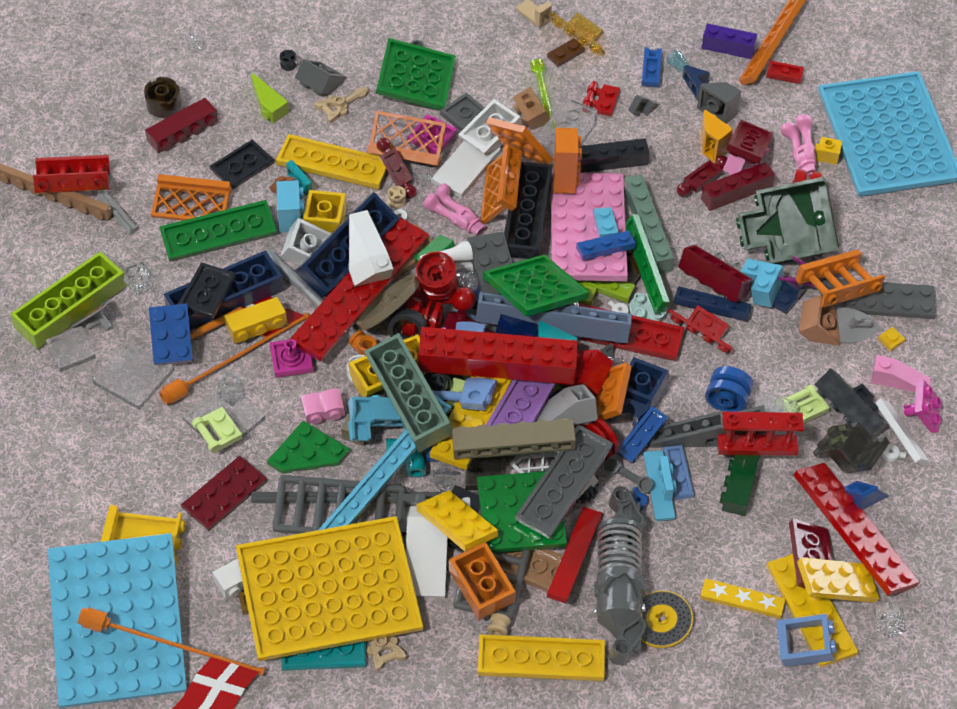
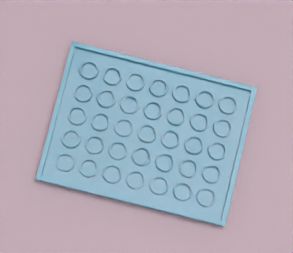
(889, 133)
(138, 591)

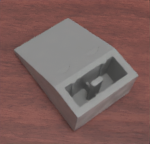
(571, 403)

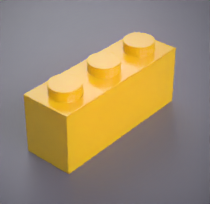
(255, 320)

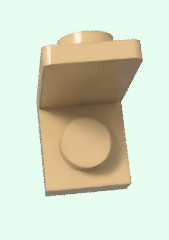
(536, 14)

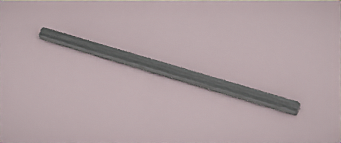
(330, 497)

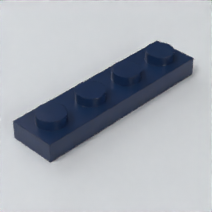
(712, 303)

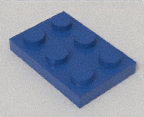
(170, 334)

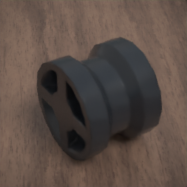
(288, 60)
(435, 382)

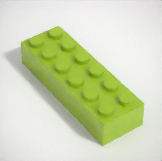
(68, 300)

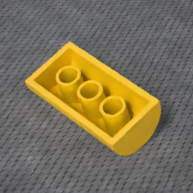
(364, 376)

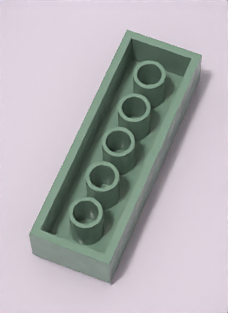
(409, 392)

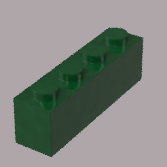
(739, 483)

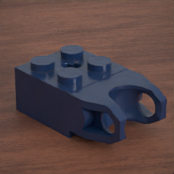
(644, 388)

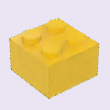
(325, 209)

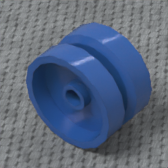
(729, 389)

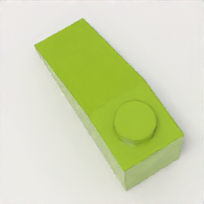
(271, 103)

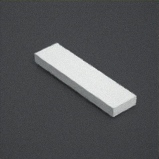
(902, 432)

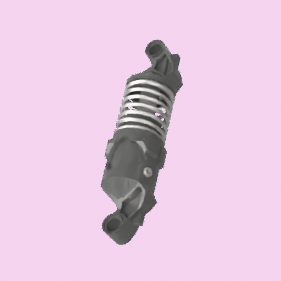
(620, 580)

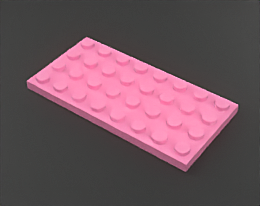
(574, 222)

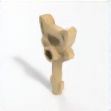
(339, 103)
(377, 646)

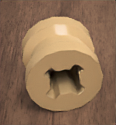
(396, 192)
(498, 624)

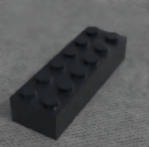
(526, 222)

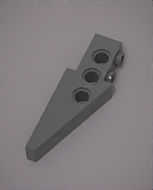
(696, 431)

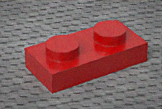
(785, 72)

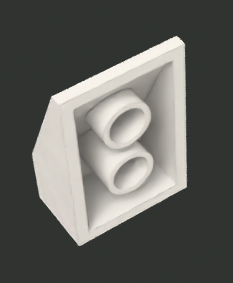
(478, 132)
(302, 241)

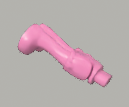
(803, 154)
(464, 216)

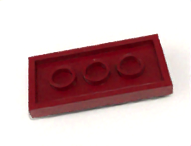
(749, 142)
(224, 493)
(808, 542)

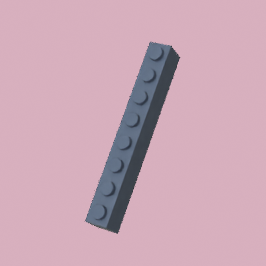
(571, 319)

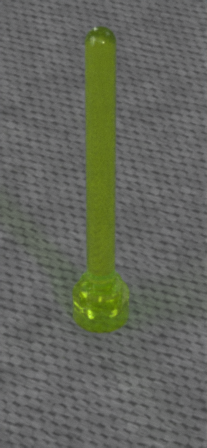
(537, 68)

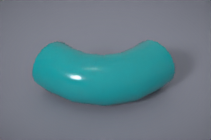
(415, 464)

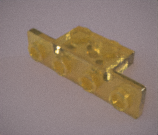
(582, 29)

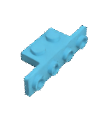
(662, 493)

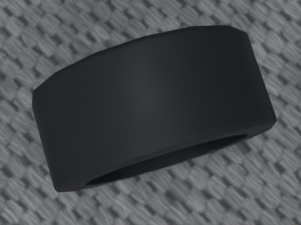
(407, 314)

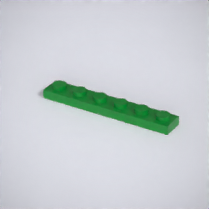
(647, 265)

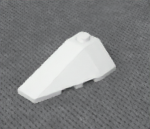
(367, 253)

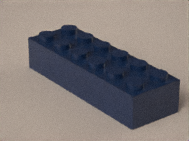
(331, 258)
(255, 280)

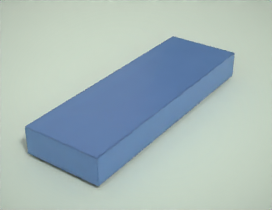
(680, 472)

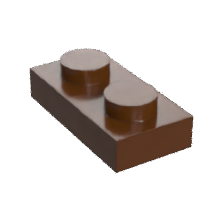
(566, 52)

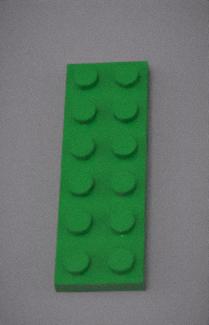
(217, 230)

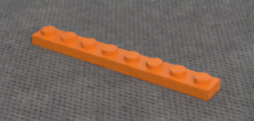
(771, 41)

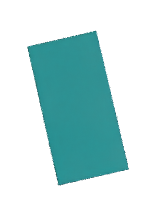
(294, 171)

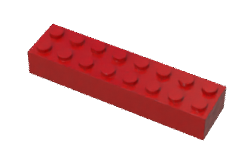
(497, 355)

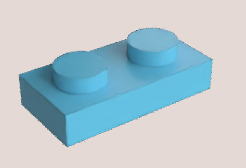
(605, 221)

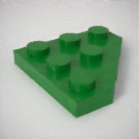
(307, 450)

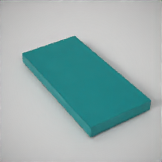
(331, 658)

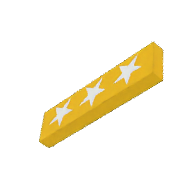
(742, 598)

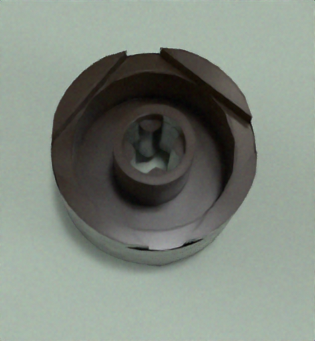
(162, 97)

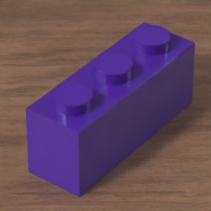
(729, 41)

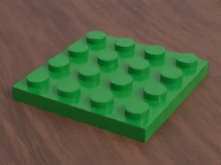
(415, 74)
(535, 285)
(499, 503)

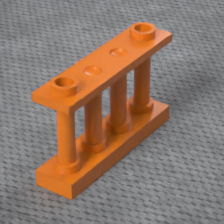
(840, 264)

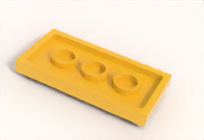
(457, 520)
(837, 580)

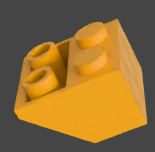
(714, 136)

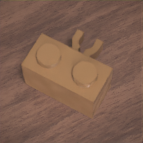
(531, 109)

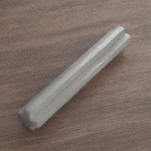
(116, 211)

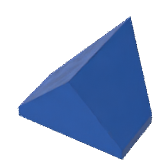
(864, 494)

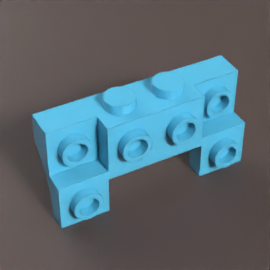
(370, 412)

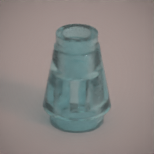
(677, 60)

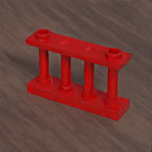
(71, 173)
(760, 443)

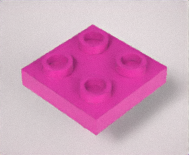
(450, 132)
(289, 359)
(926, 406)

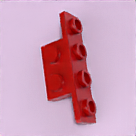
(707, 325)

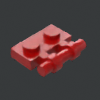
(607, 98)

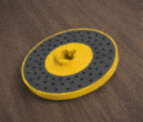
(677, 620)

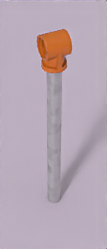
(357, 339)

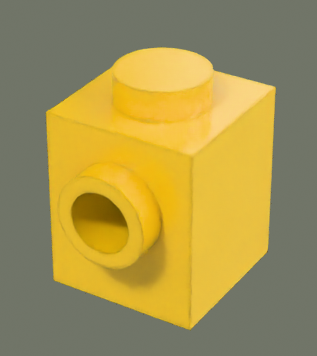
(828, 150)

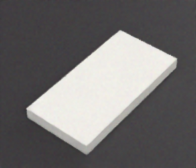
(463, 168)
(426, 557)

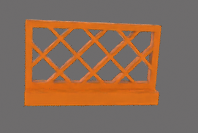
(409, 154)
(501, 183)
(189, 185)

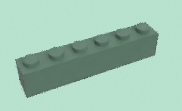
(642, 205)

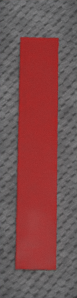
(574, 555)

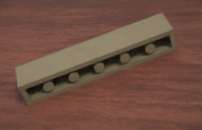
(513, 438)

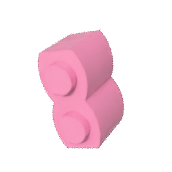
(323, 406)

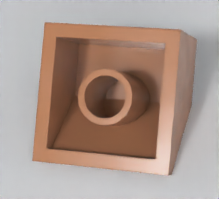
(819, 323)

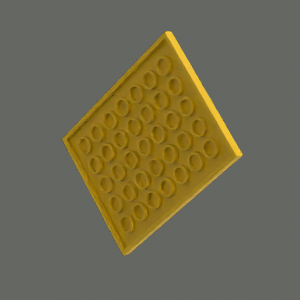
(328, 588)

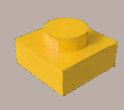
(891, 339)

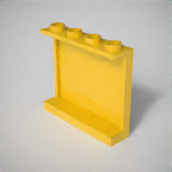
(128, 525)

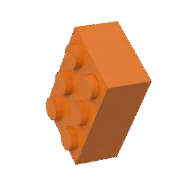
(566, 160)
(482, 580)

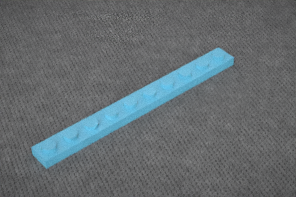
(375, 479)

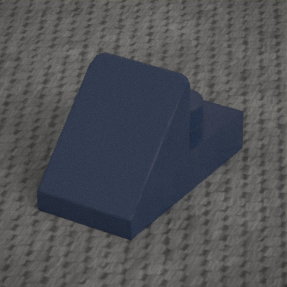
(694, 78)
(788, 296)

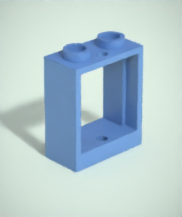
(808, 657)

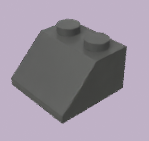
(319, 77)
(719, 99)

